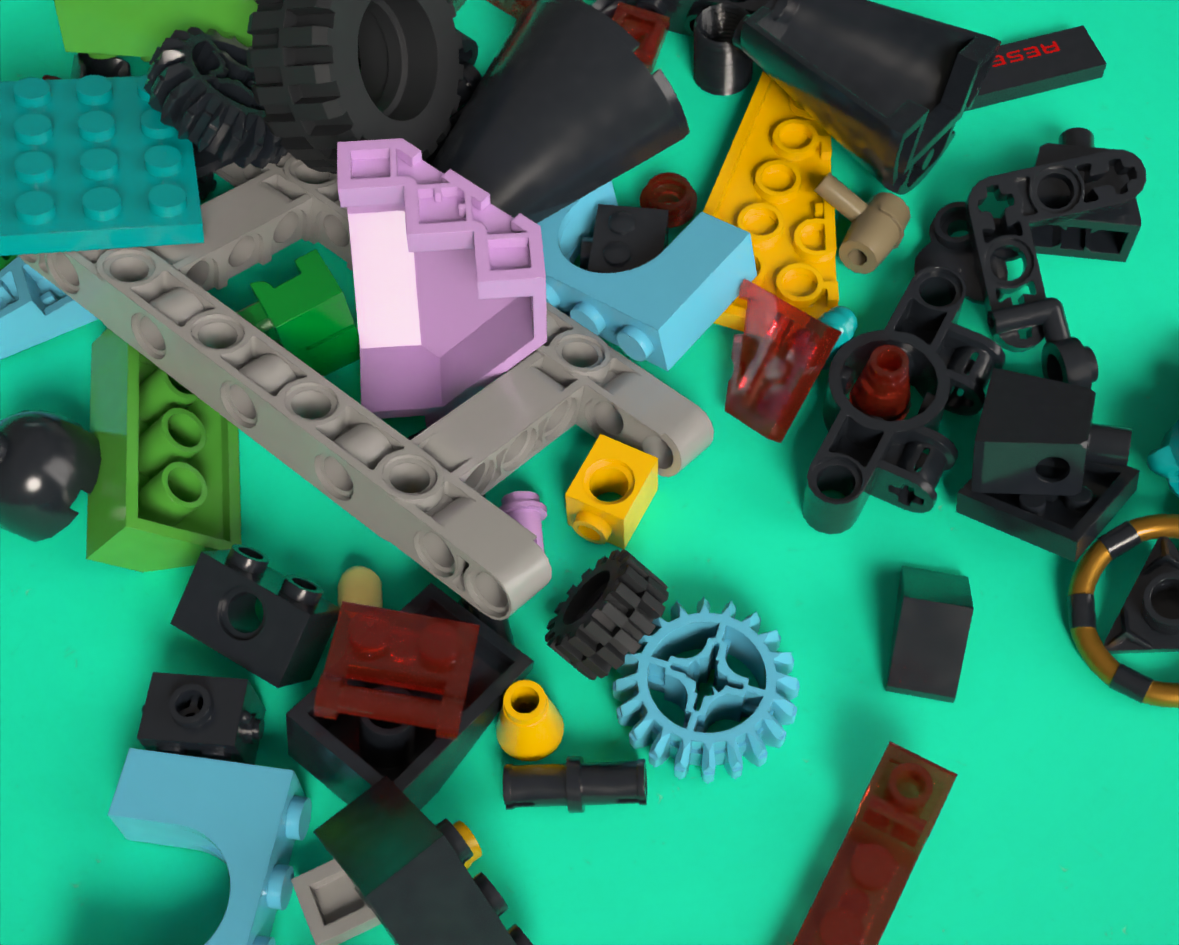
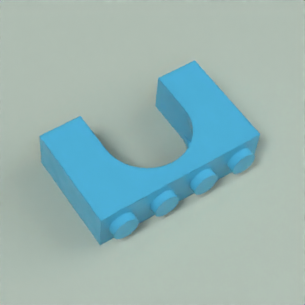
(659, 305)
(227, 810)

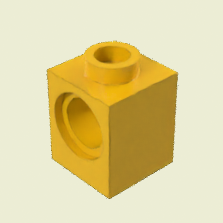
(615, 469)

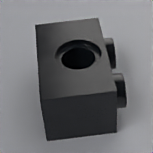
(222, 615)

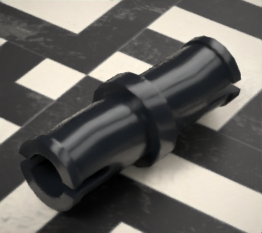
(575, 784)

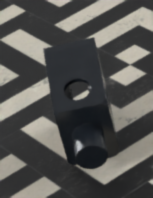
(1092, 237)
(1040, 436)

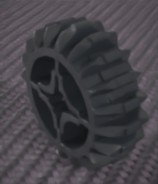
(208, 97)

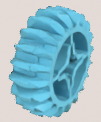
(731, 699)

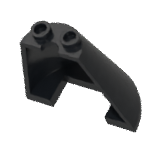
(872, 77)
(561, 112)

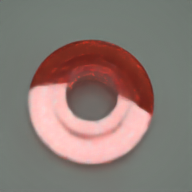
(674, 190)

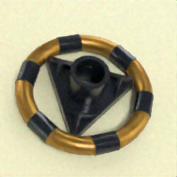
(1148, 616)

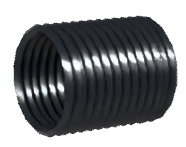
(717, 63)

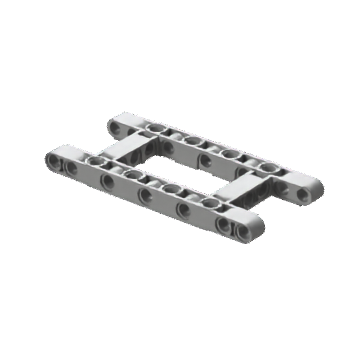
(407, 491)

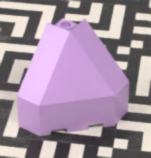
(440, 281)

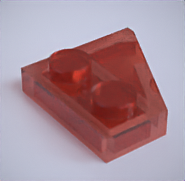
(775, 361)

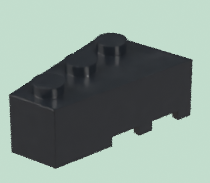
(415, 873)

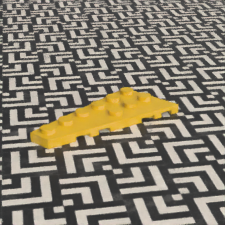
(771, 194)

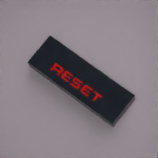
(1040, 66)

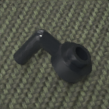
(1062, 355)

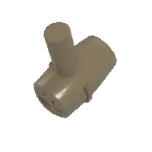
(875, 225)

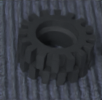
(607, 614)

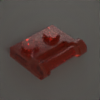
(402, 653)

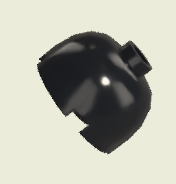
(42, 472)

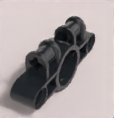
(882, 457)

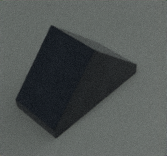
(929, 634)

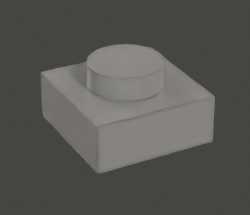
(332, 905)

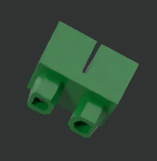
(307, 316)

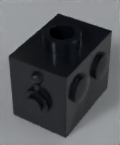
(624, 238)
(202, 717)

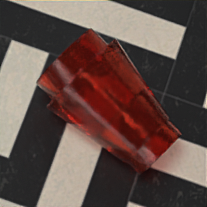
(884, 385)

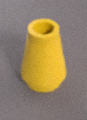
(528, 722)

